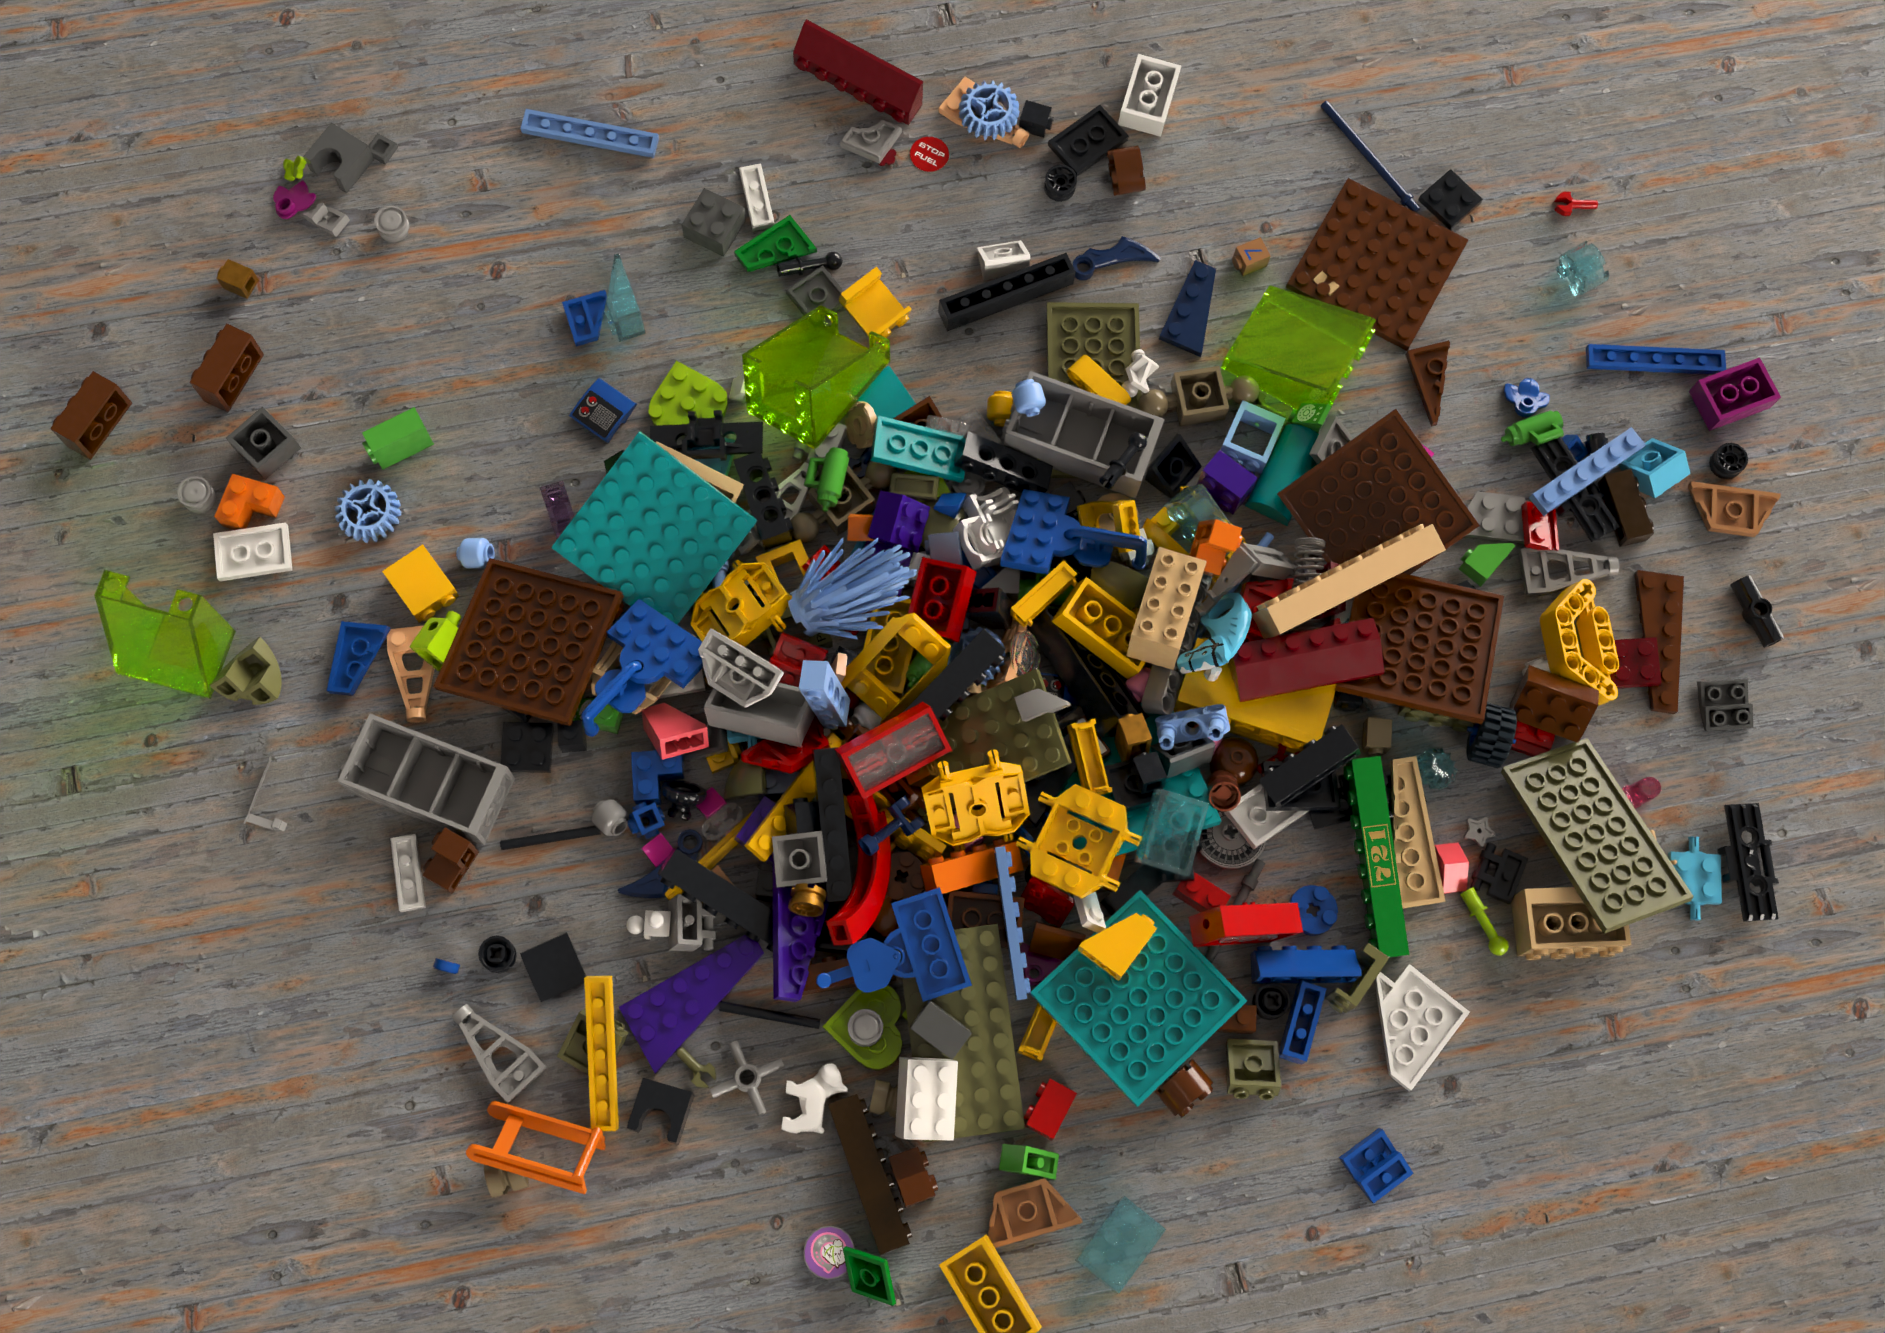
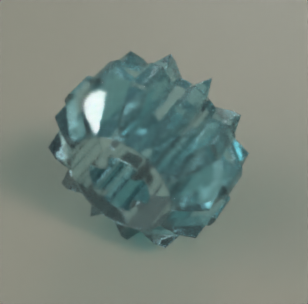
(1436, 768)

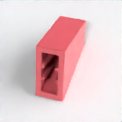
(673, 731)

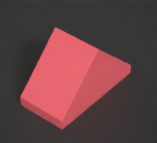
(1452, 867)

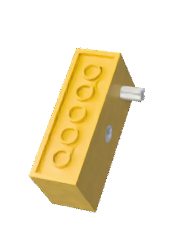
(1271, 720)

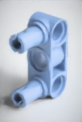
(1174, 729)

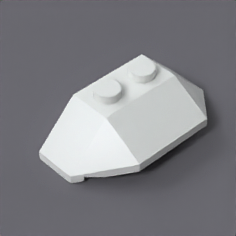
(737, 670)

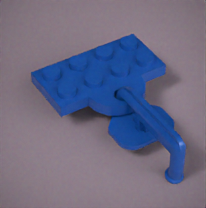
(1045, 532)
(650, 650)
(926, 946)

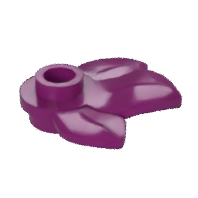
(292, 200)
(1039, 962)

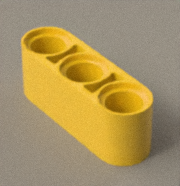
(1094, 379)

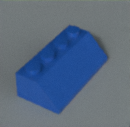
(1308, 965)

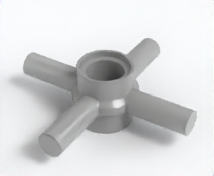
(742, 1067)

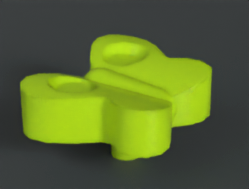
(294, 169)

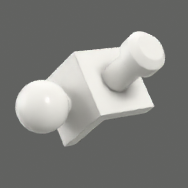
(1138, 372)
(655, 924)

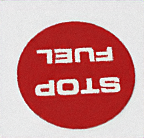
(929, 154)

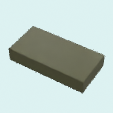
(915, 486)

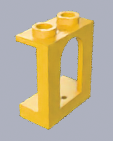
(1123, 513)
(785, 554)

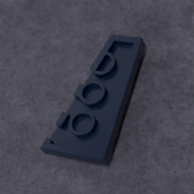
(1190, 313)

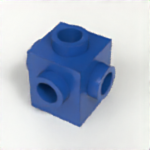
(652, 813)

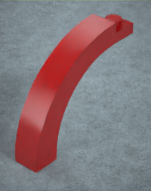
(871, 876)

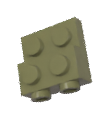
(575, 1045)
(1253, 1068)

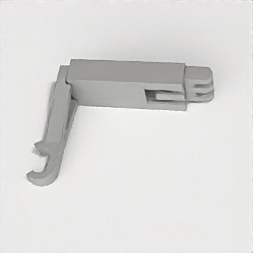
(1246, 559)

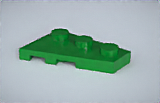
(775, 245)

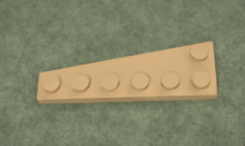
(1413, 838)

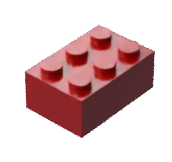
(942, 596)

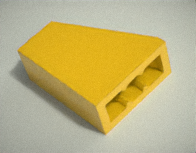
(1119, 944)

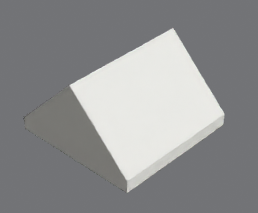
(1002, 259)

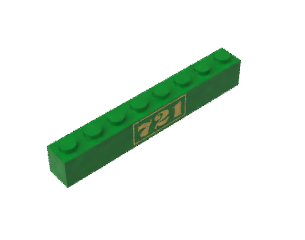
(1376, 856)

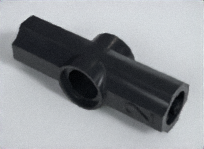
(1763, 624)

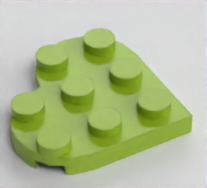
(684, 392)
(888, 1007)

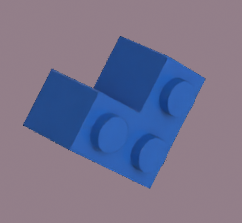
(649, 770)

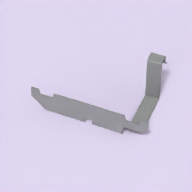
(276, 823)

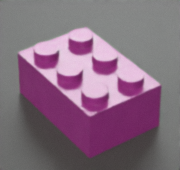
(1734, 394)

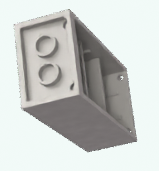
(1083, 434)
(426, 778)

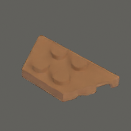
(1732, 508)
(1028, 1212)

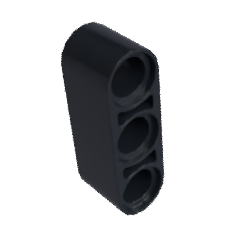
(1143, 879)

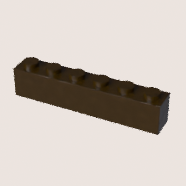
(868, 1174)

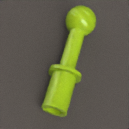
(1497, 945)

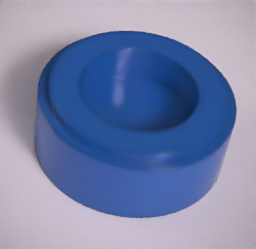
(446, 966)

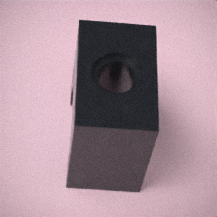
(661, 1097)

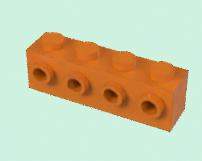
(967, 867)

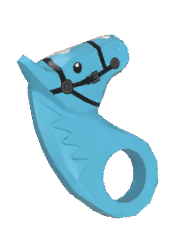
(1226, 632)

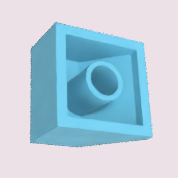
(1657, 467)

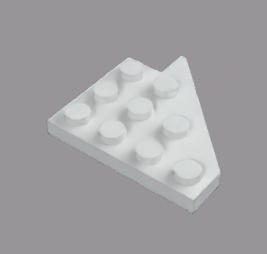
(1415, 1023)

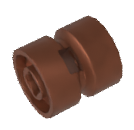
(1224, 790)

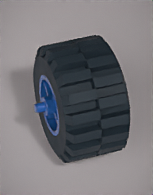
(1493, 739)

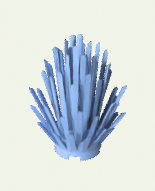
(840, 600)

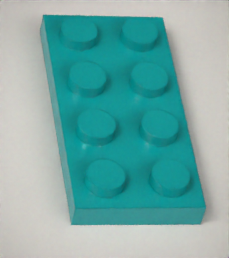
(916, 448)

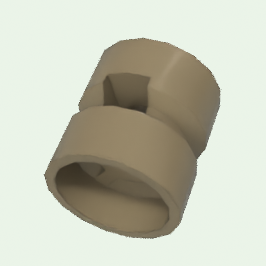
(884, 1098)
(501, 1181)

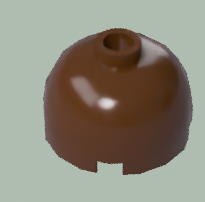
(1237, 758)

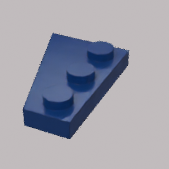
(353, 655)

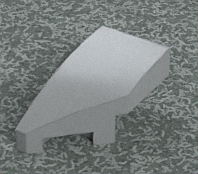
(326, 218)
(1038, 703)

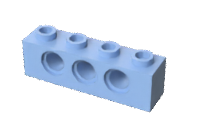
(824, 693)

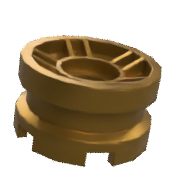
(807, 900)

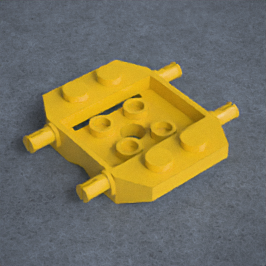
(749, 618)
(973, 788)
(1061, 831)

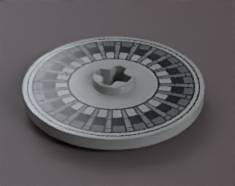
(1227, 852)

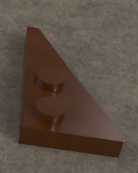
(1428, 370)

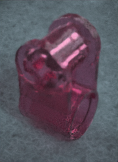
(1635, 792)

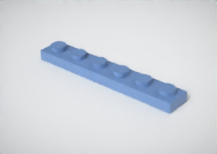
(589, 133)
(1587, 471)
(1013, 934)

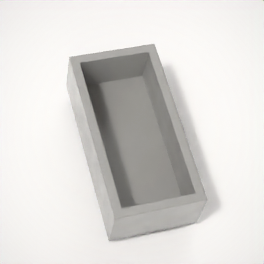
(778, 718)

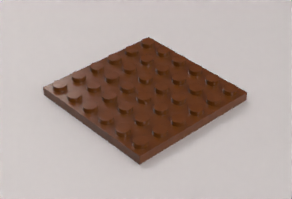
(1382, 259)
(1376, 492)
(529, 641)
(1433, 645)

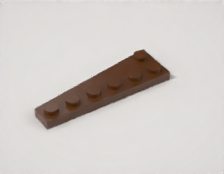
(1661, 617)

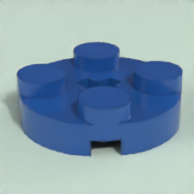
(1325, 903)

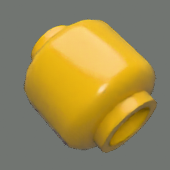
(999, 407)

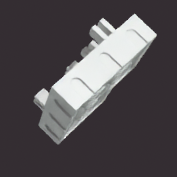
(986, 526)

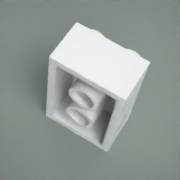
(1149, 95)
(926, 1098)

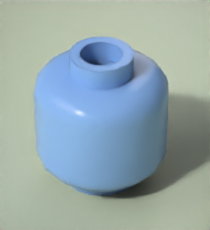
(1028, 397)
(475, 553)

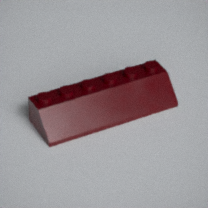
(858, 73)
(1307, 660)

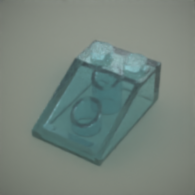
(623, 314)

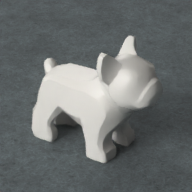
(812, 1099)

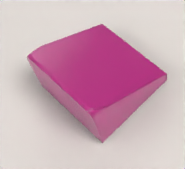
(711, 804)
(657, 849)

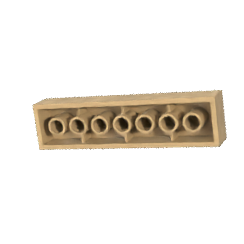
(1347, 580)

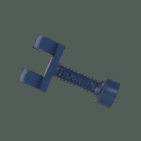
(870, 843)

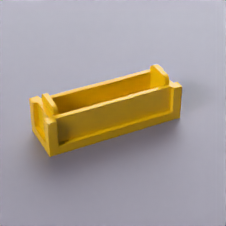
(1043, 594)
(1088, 757)
(1037, 1034)

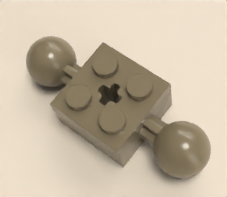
(1212, 398)
(857, 501)

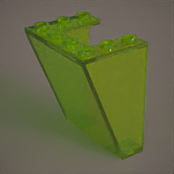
(1299, 347)
(810, 375)
(159, 646)

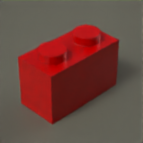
(1201, 894)
(1050, 1108)

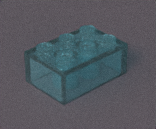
(1192, 506)
(1171, 832)
(1120, 1245)

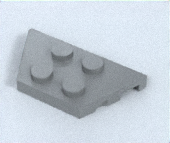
(1498, 517)

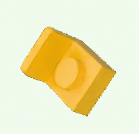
(724, 760)

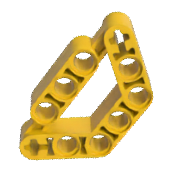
(1595, 639)

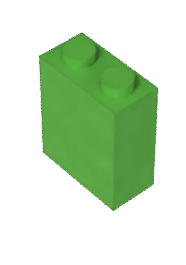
(396, 439)

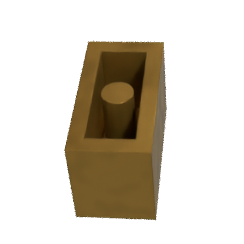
(1132, 736)

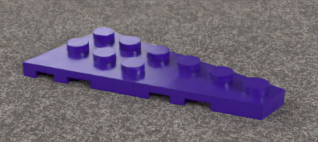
(792, 944)
(678, 1006)

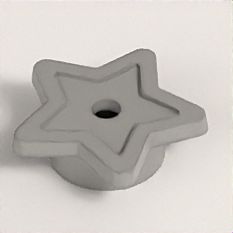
(1472, 833)

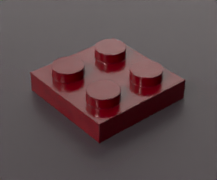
(1637, 663)

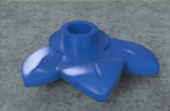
(1526, 397)

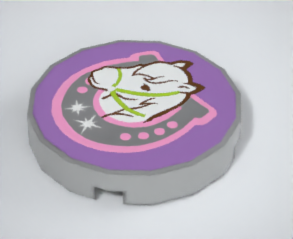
(825, 1252)

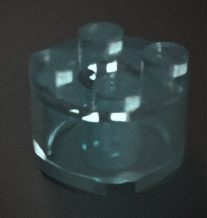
(1582, 268)

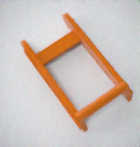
(517, 1117)

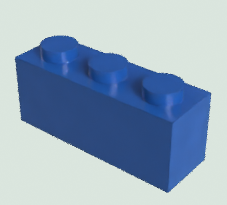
(1301, 1022)

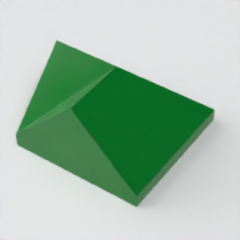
(869, 1275)

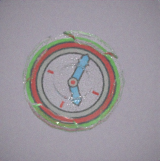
(1024, 653)

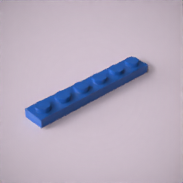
(1655, 359)

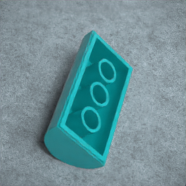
(1286, 464)

